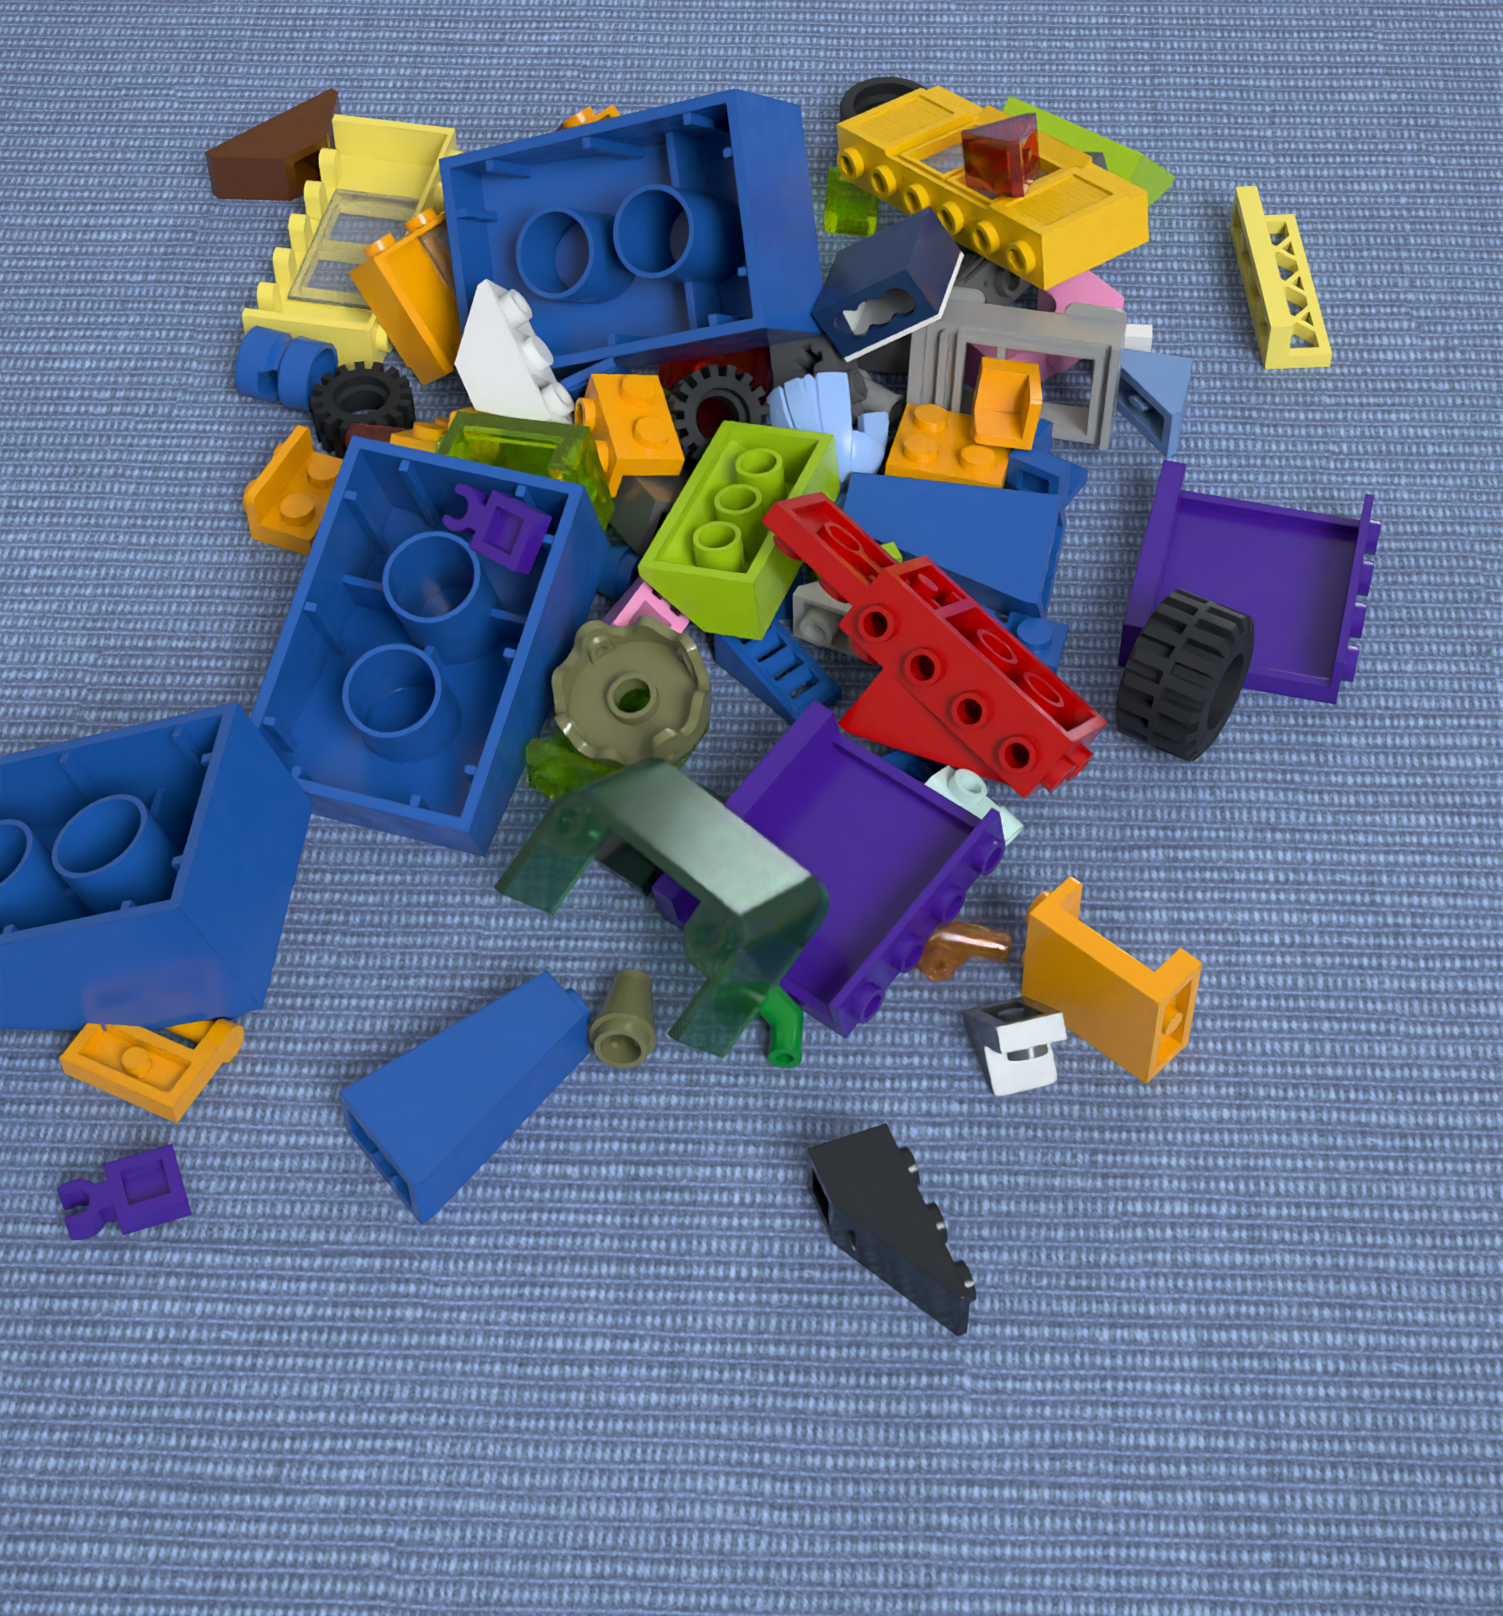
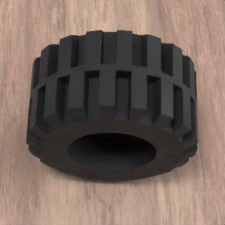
(1184, 674)

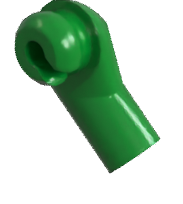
(786, 1028)

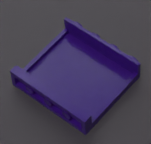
(1267, 561)
(879, 843)

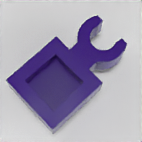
(501, 527)
(137, 1193)

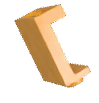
(1103, 991)

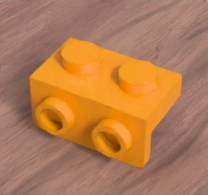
(630, 427)

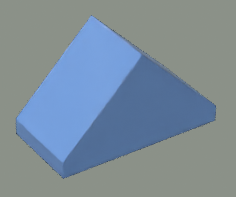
(1155, 395)

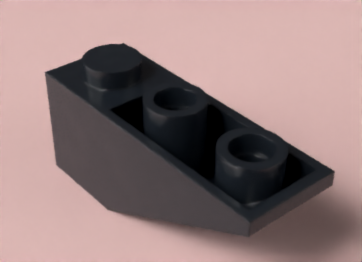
(880, 1219)

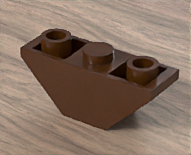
(275, 155)

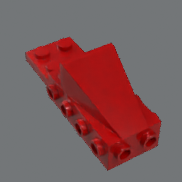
(937, 688)

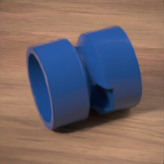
(282, 368)

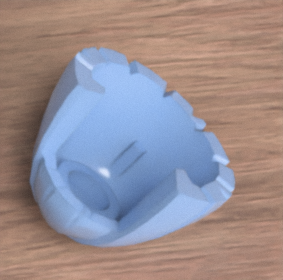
(825, 407)

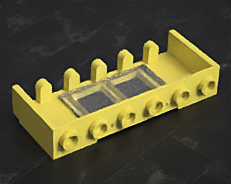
(366, 190)

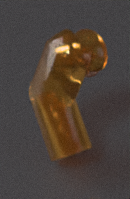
(958, 943)

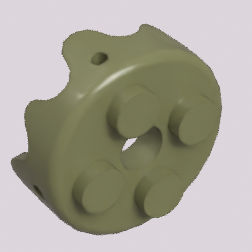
(624, 658)

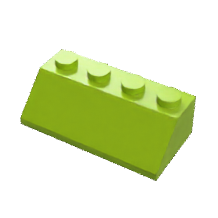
(712, 547)

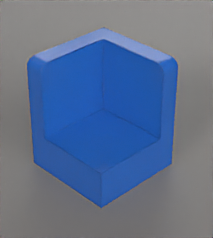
(1042, 472)

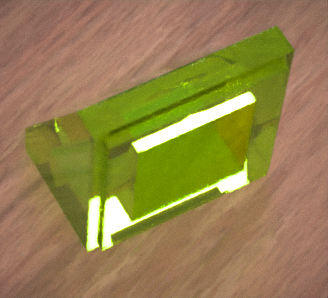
(849, 208)

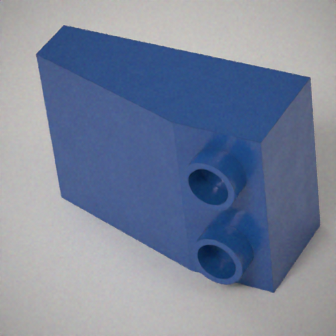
(646, 231)
(416, 660)
(145, 873)

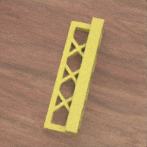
(1269, 293)

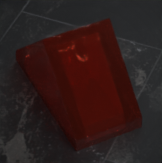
(1002, 156)

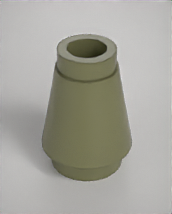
(626, 1021)

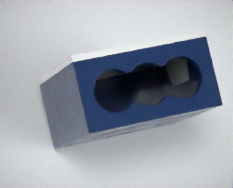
(888, 285)

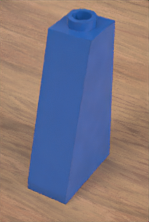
(986, 539)
(465, 1091)

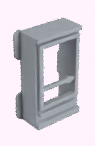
(1080, 332)

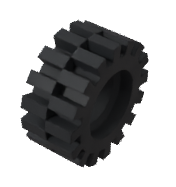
(718, 384)
(358, 391)

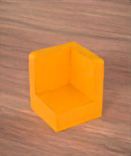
(1006, 403)

